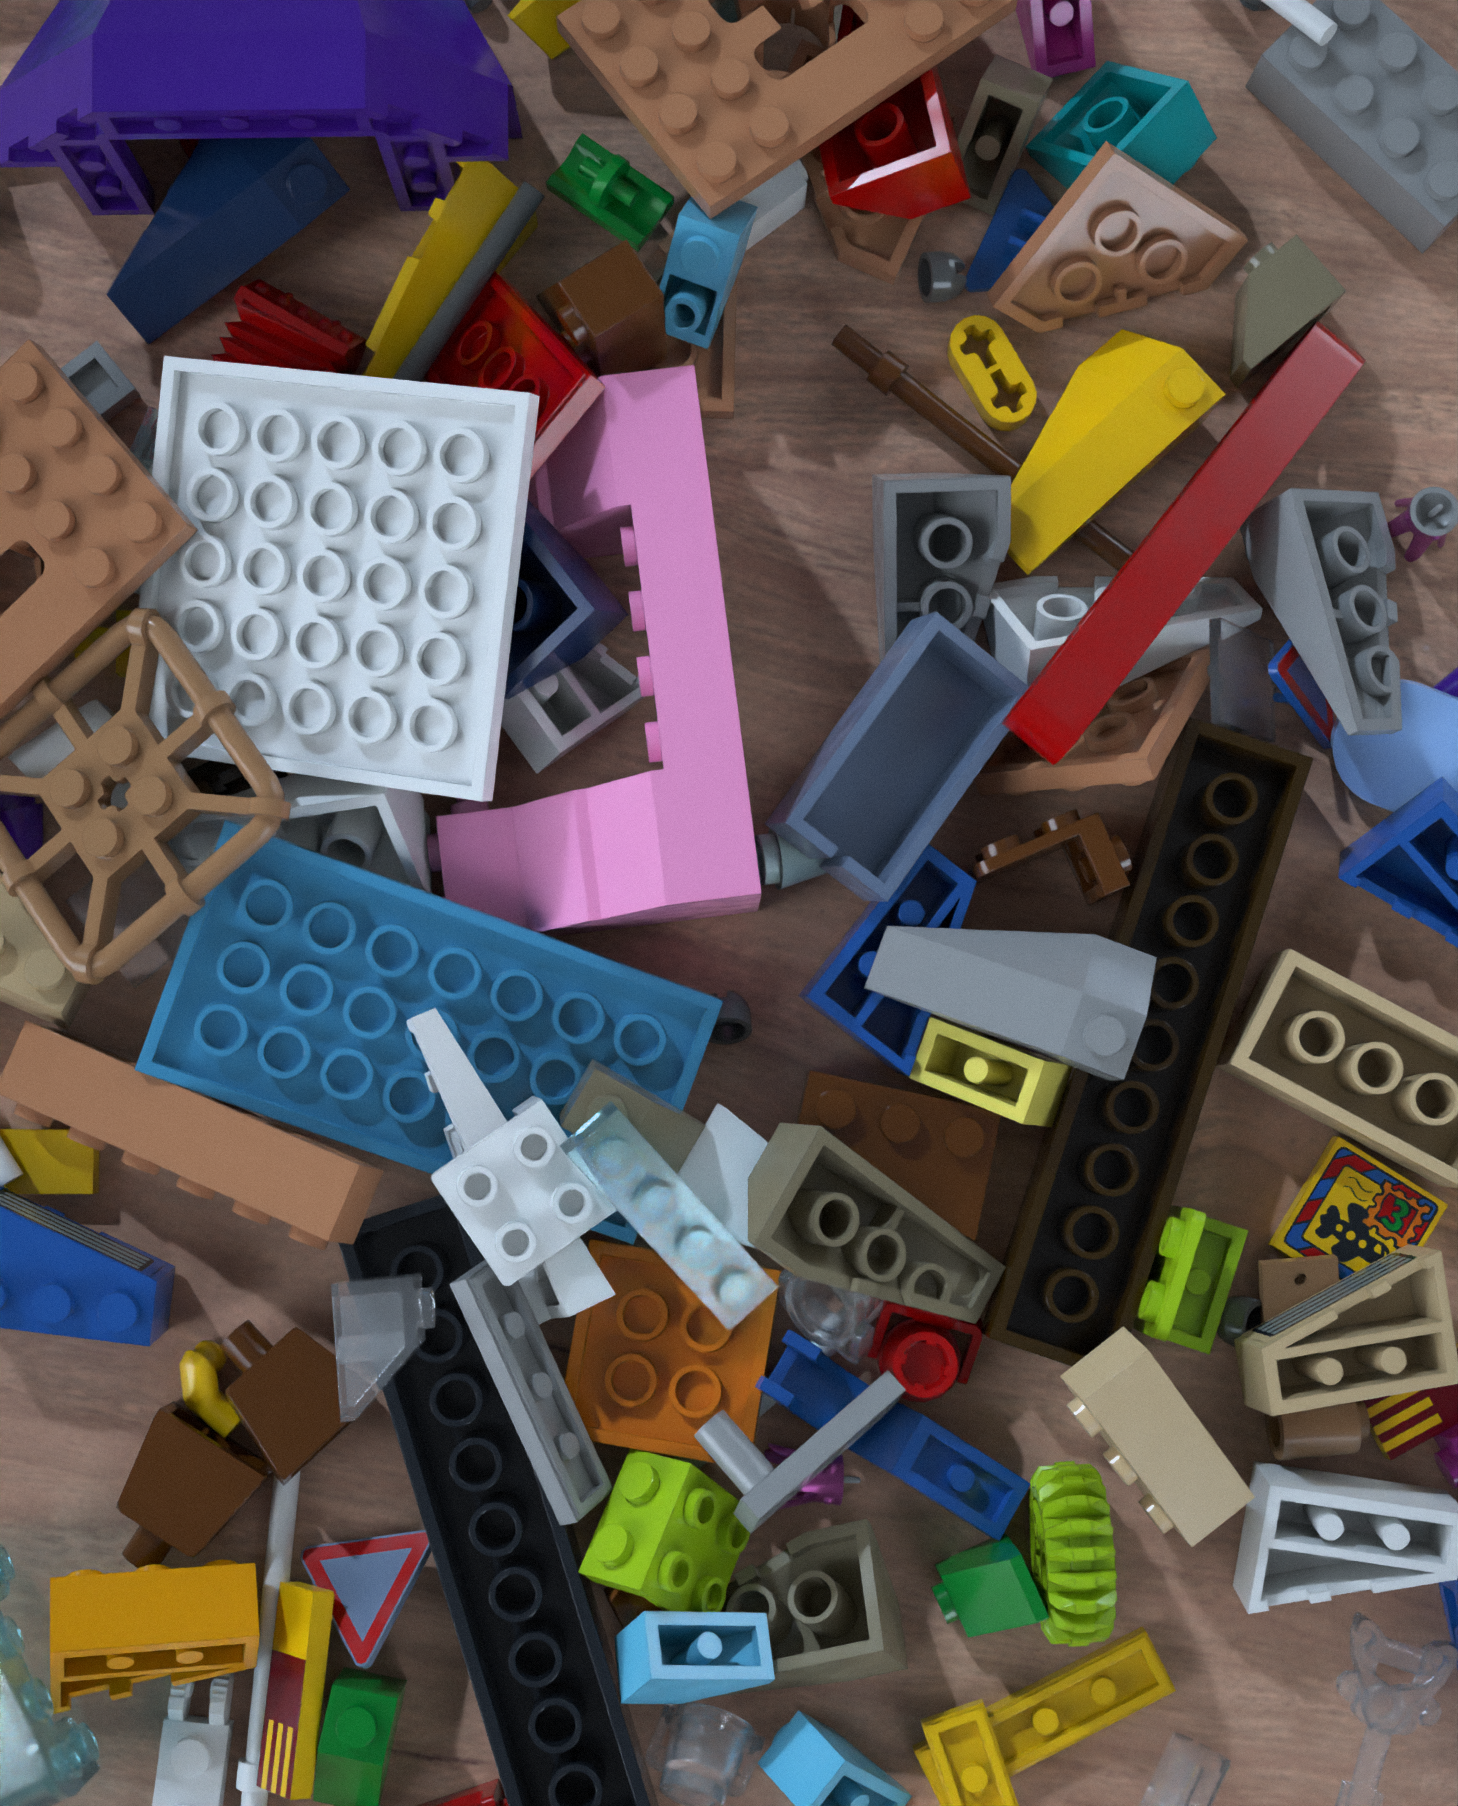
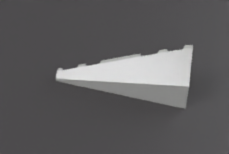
(569, 1278)

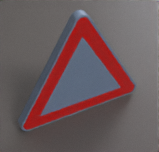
(369, 1585)

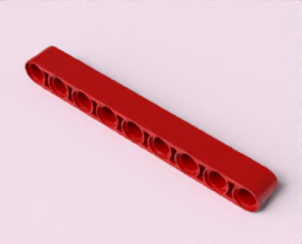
(1182, 544)

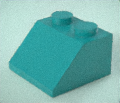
(1134, 110)

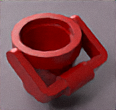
(923, 1351)

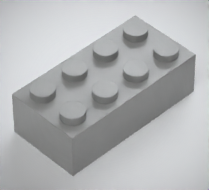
(1373, 110)

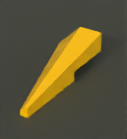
(439, 260)

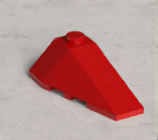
(898, 154)

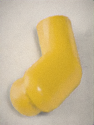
(201, 1388)

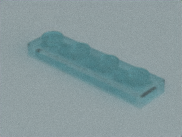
(668, 1215)

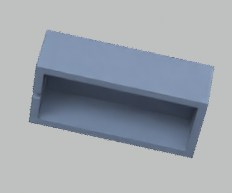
(899, 758)

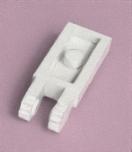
(195, 1748)

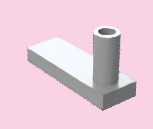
(769, 1487)

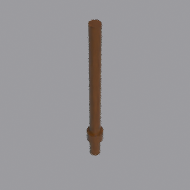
(889, 375)

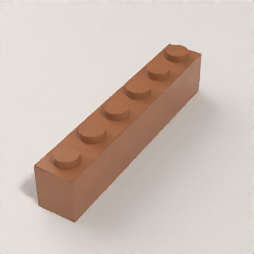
(190, 1134)

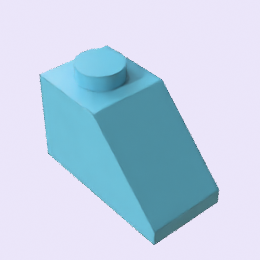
(691, 1656)
(824, 1769)

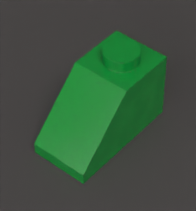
(988, 1589)
(357, 1738)

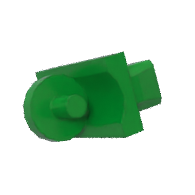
(610, 192)

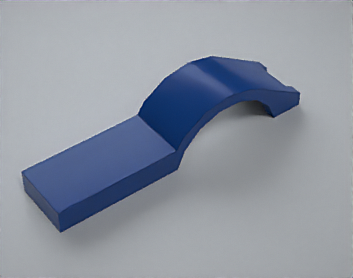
(900, 1442)

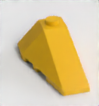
(1107, 430)

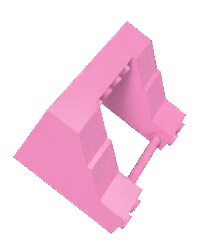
(666, 838)

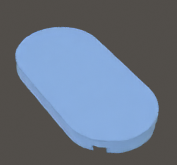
(1401, 765)

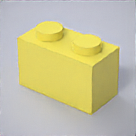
(990, 1073)

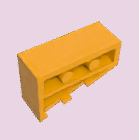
(150, 1626)

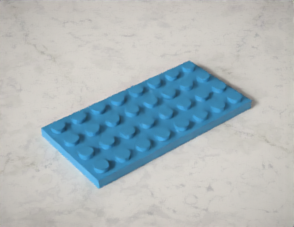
(304, 988)

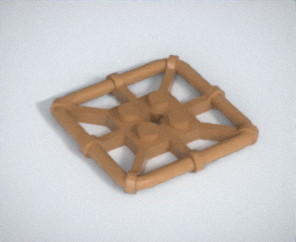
(159, 801)

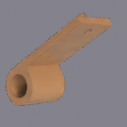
(1319, 1430)

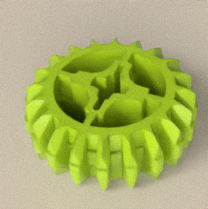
(1072, 1553)

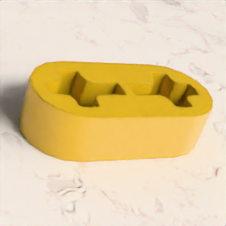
(1004, 366)

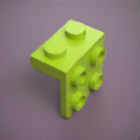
(1190, 1279)
(667, 1535)

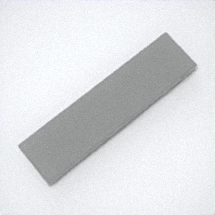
(533, 1392)

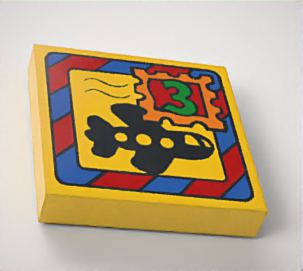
(1355, 1211)

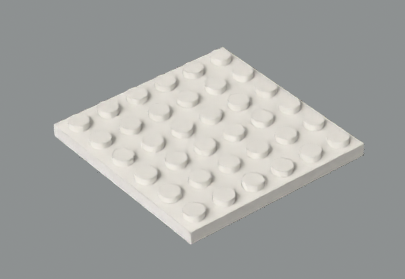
(345, 567)

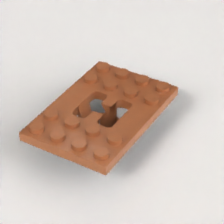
(725, 120)
(78, 510)

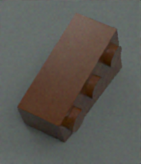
(610, 313)
(919, 1141)

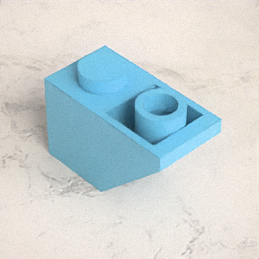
(703, 269)

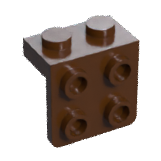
(1094, 858)

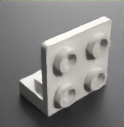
(521, 1193)

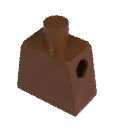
(284, 1396)
(185, 1486)

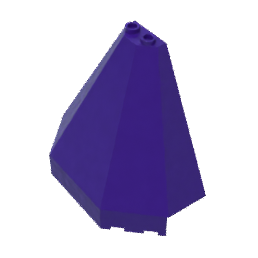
(255, 70)

